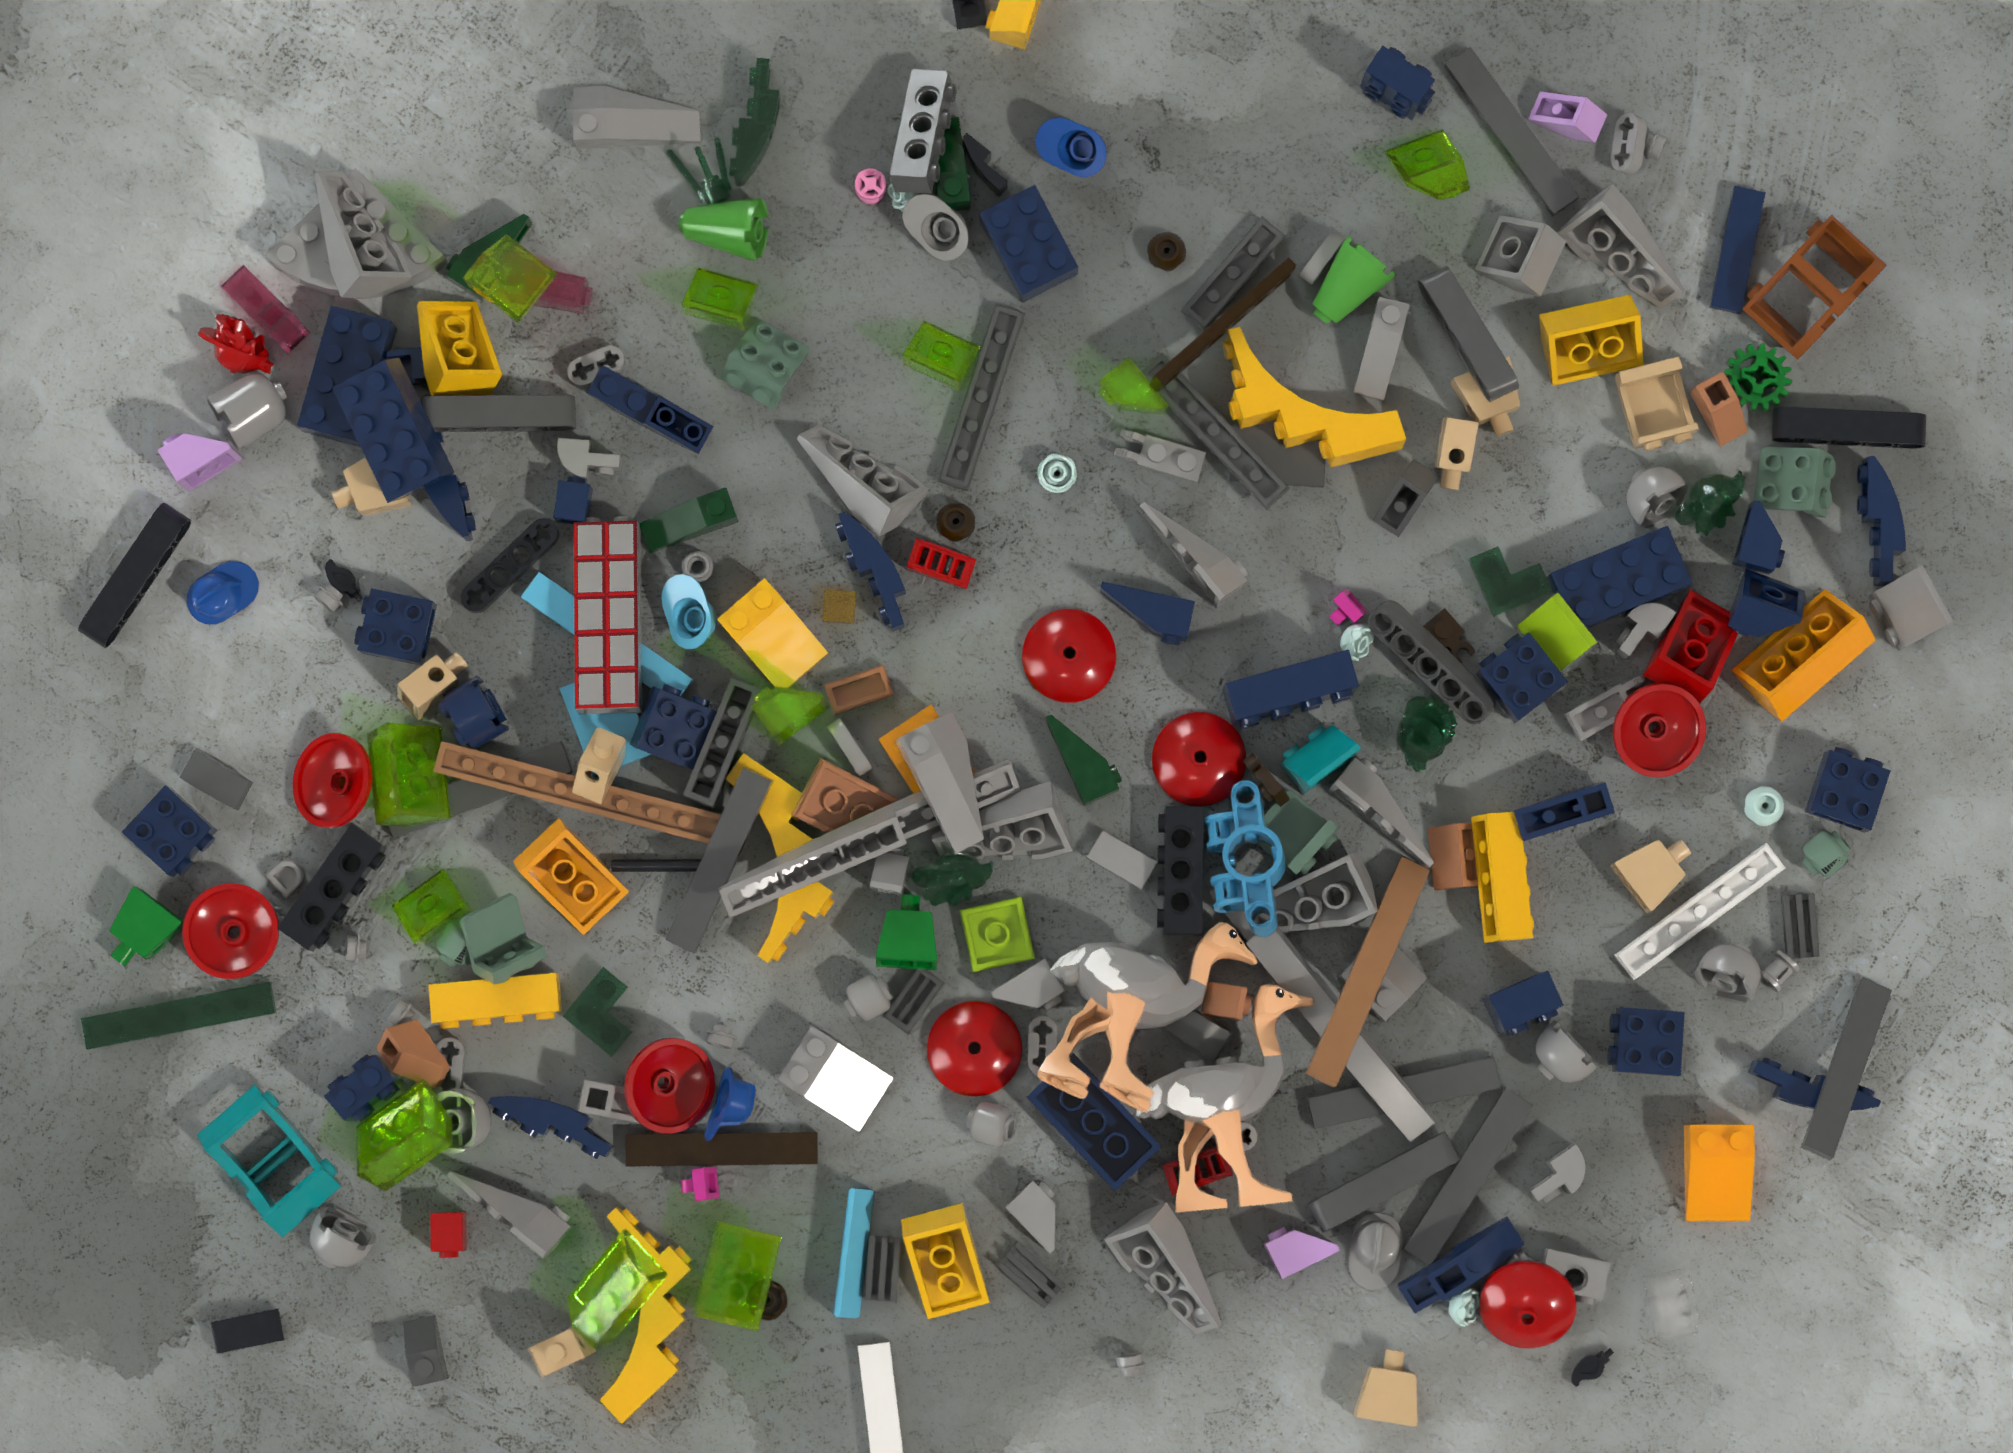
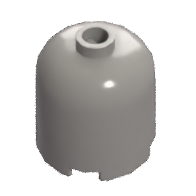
(249, 407)

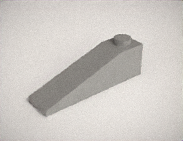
(1370, 798)
(1019, 825)
(1327, 897)

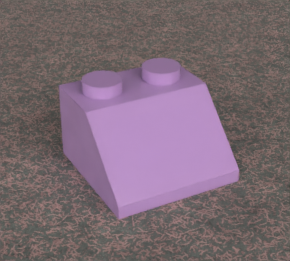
(196, 458)

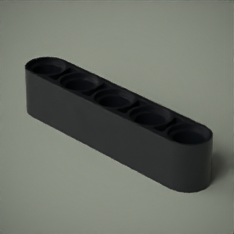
(1849, 427)
(134, 575)

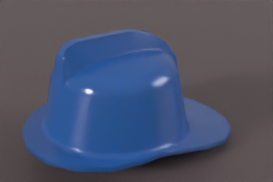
(1071, 147)
(222, 592)
(732, 1103)

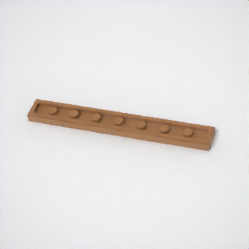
(1367, 972)

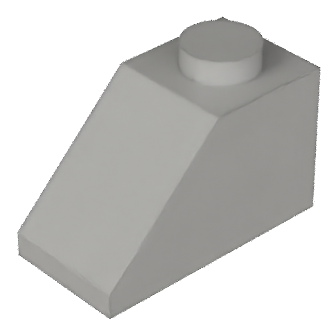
(890, 872)
(1032, 988)
(1036, 1213)

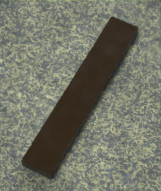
(1221, 326)
(722, 1149)

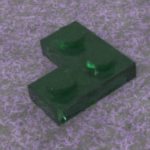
(1505, 590)
(592, 1015)

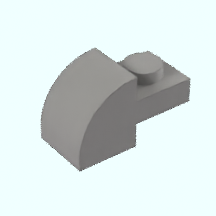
(579, 460)
(1646, 621)
(604, 1101)
(1568, 1172)

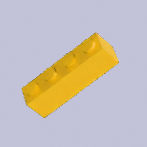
(1502, 878)
(483, 1001)

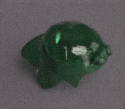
(1711, 502)
(1425, 730)
(951, 878)

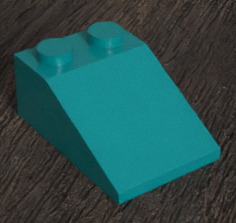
(1319, 757)

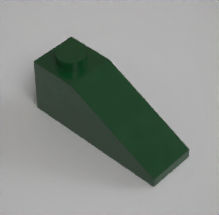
(953, 179)
(461, 263)
(689, 520)
(1086, 767)

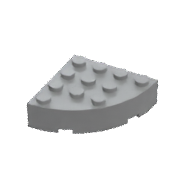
(304, 252)

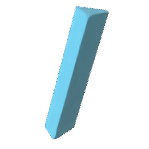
(854, 1253)

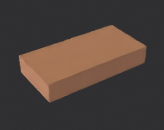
(859, 690)

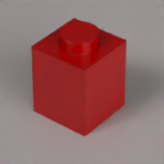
(448, 1233)

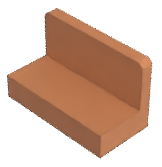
(1452, 856)

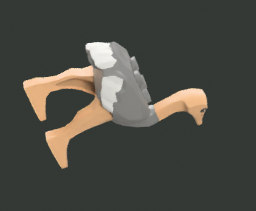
(1129, 993)
(1217, 1101)

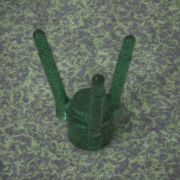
(713, 189)

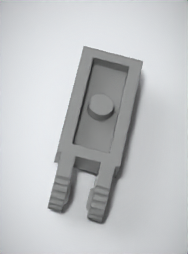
(1163, 456)
(1600, 711)

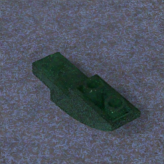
(755, 134)

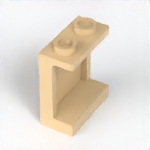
(1655, 404)

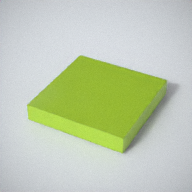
(1558, 631)
(997, 934)

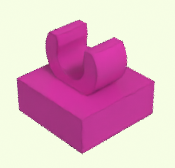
(1348, 607)
(703, 1184)

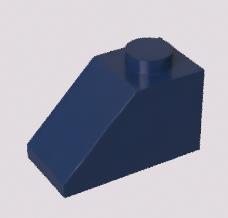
(1759, 542)

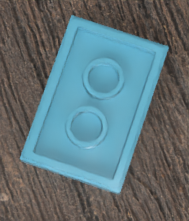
(620, 724)

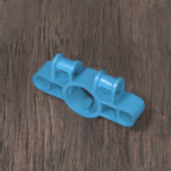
(1236, 828)

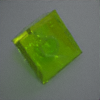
(1430, 166)
(509, 277)

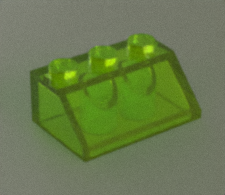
(787, 710)
(403, 775)
(402, 1136)
(736, 1275)
(613, 1290)

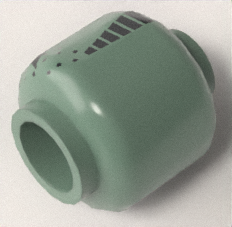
(1826, 853)
(453, 945)

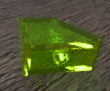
(1130, 390)

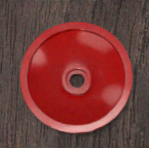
(1065, 678)
(1673, 742)
(321, 779)
(1192, 781)
(209, 926)
(981, 1072)
(686, 1086)
(1532, 1290)

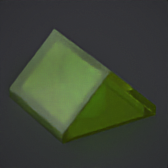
(720, 299)
(940, 355)
(431, 907)

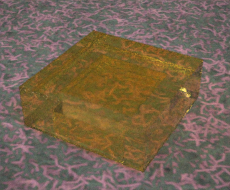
(839, 606)

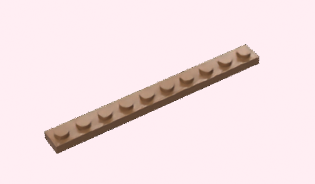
(558, 787)

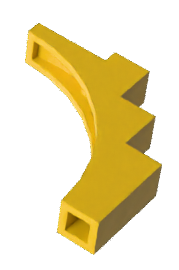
(1298, 421)
(777, 816)
(648, 1363)

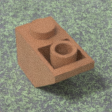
(1720, 408)
(1226, 1001)
(413, 1054)

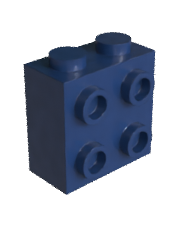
(1398, 83)
(395, 627)
(1520, 676)
(673, 726)
(1848, 789)
(170, 832)
(1646, 1041)
(357, 1093)

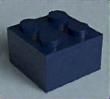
(1523, 1002)

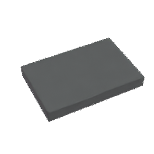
(1294, 465)

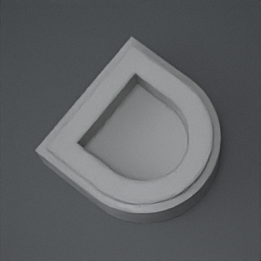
(286, 877)

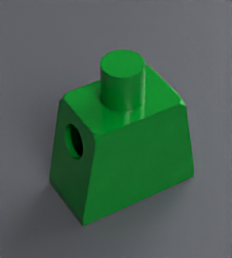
(143, 927)
(907, 937)

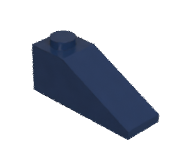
(1157, 612)
(1564, 811)

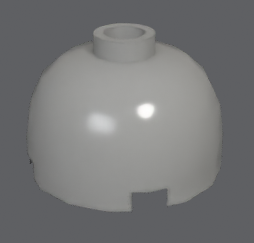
(1655, 493)
(1731, 972)
(1562, 1056)
(469, 1118)
(340, 1238)

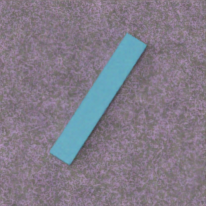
(559, 607)

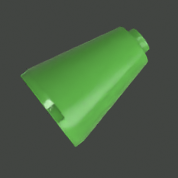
(728, 227)
(1349, 282)

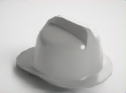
(936, 226)
(1375, 1251)

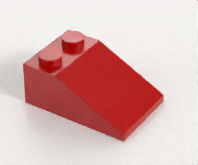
(1693, 647)

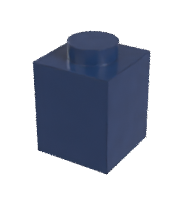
(573, 500)

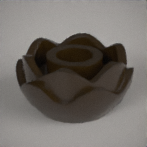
(1163, 260)
(953, 531)
(777, 1302)

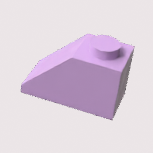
(1568, 116)
(1296, 1250)

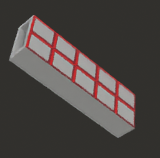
(607, 616)

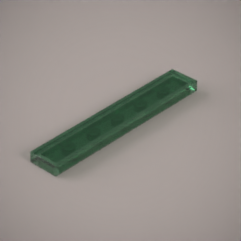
(178, 1015)

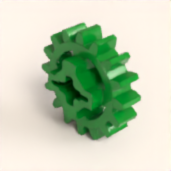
(1770, 378)

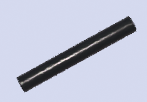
(654, 865)

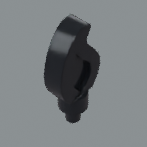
(342, 580)
(1590, 1367)

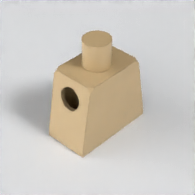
(1481, 409)
(1455, 435)
(365, 492)
(423, 694)
(604, 757)
(1652, 872)
(559, 1351)
(1389, 1392)

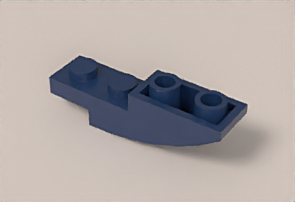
(649, 410)
(449, 499)
(1882, 508)
(868, 558)
(1798, 1091)
(540, 1115)
(1463, 1266)

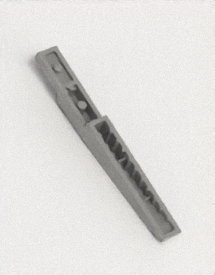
(853, 844)
(1365, 1060)

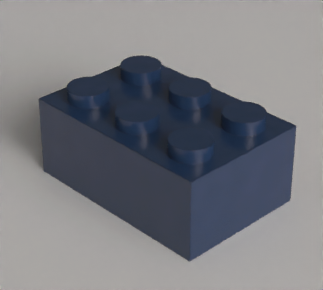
(1028, 243)

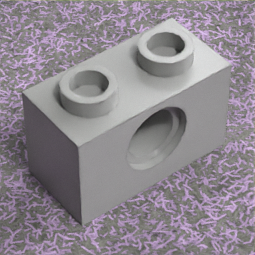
(1592, 1272)

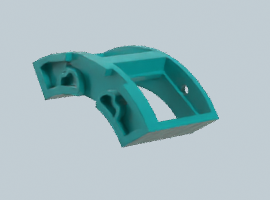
(302, 1198)

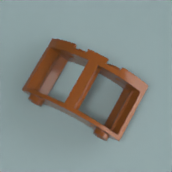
(1846, 251)

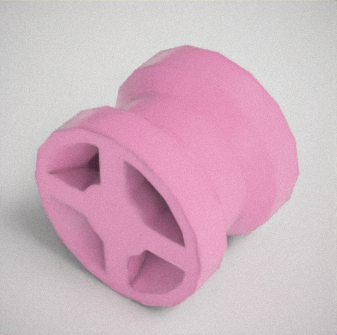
(870, 180)

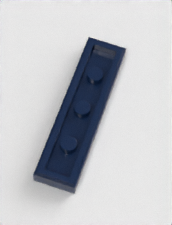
(1737, 250)

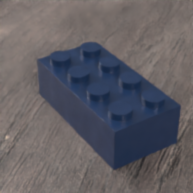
(347, 348)
(393, 429)
(1622, 578)
(1290, 688)
(1097, 1128)

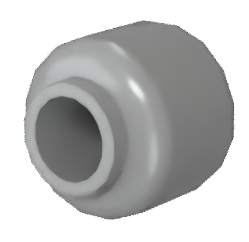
(868, 997)
(991, 1124)

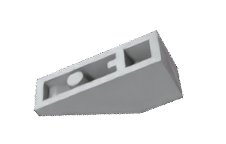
(1381, 348)

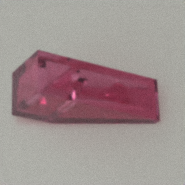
(265, 309)

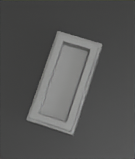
(1121, 860)

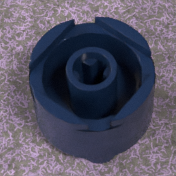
(474, 713)

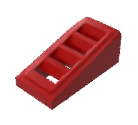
(945, 553)
(1226, 1170)

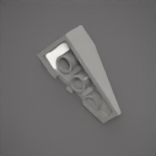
(625, 119)
(1619, 242)
(356, 248)
(867, 487)
(1205, 564)
(943, 770)
(530, 1220)
(1161, 1254)

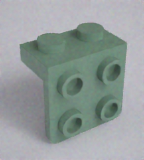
(764, 363)
(1795, 479)
(1300, 833)
(499, 940)

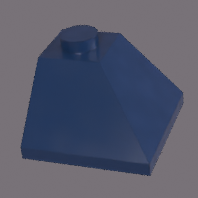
(1764, 605)

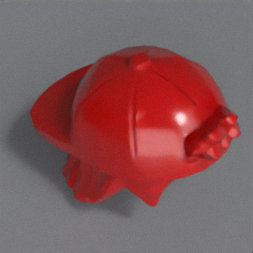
(236, 346)

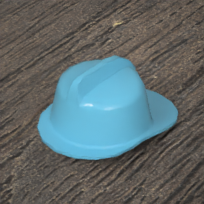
(688, 612)

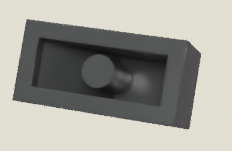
(1405, 498)
(424, 1351)

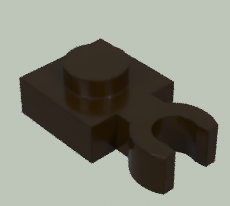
(1447, 632)
(1269, 786)

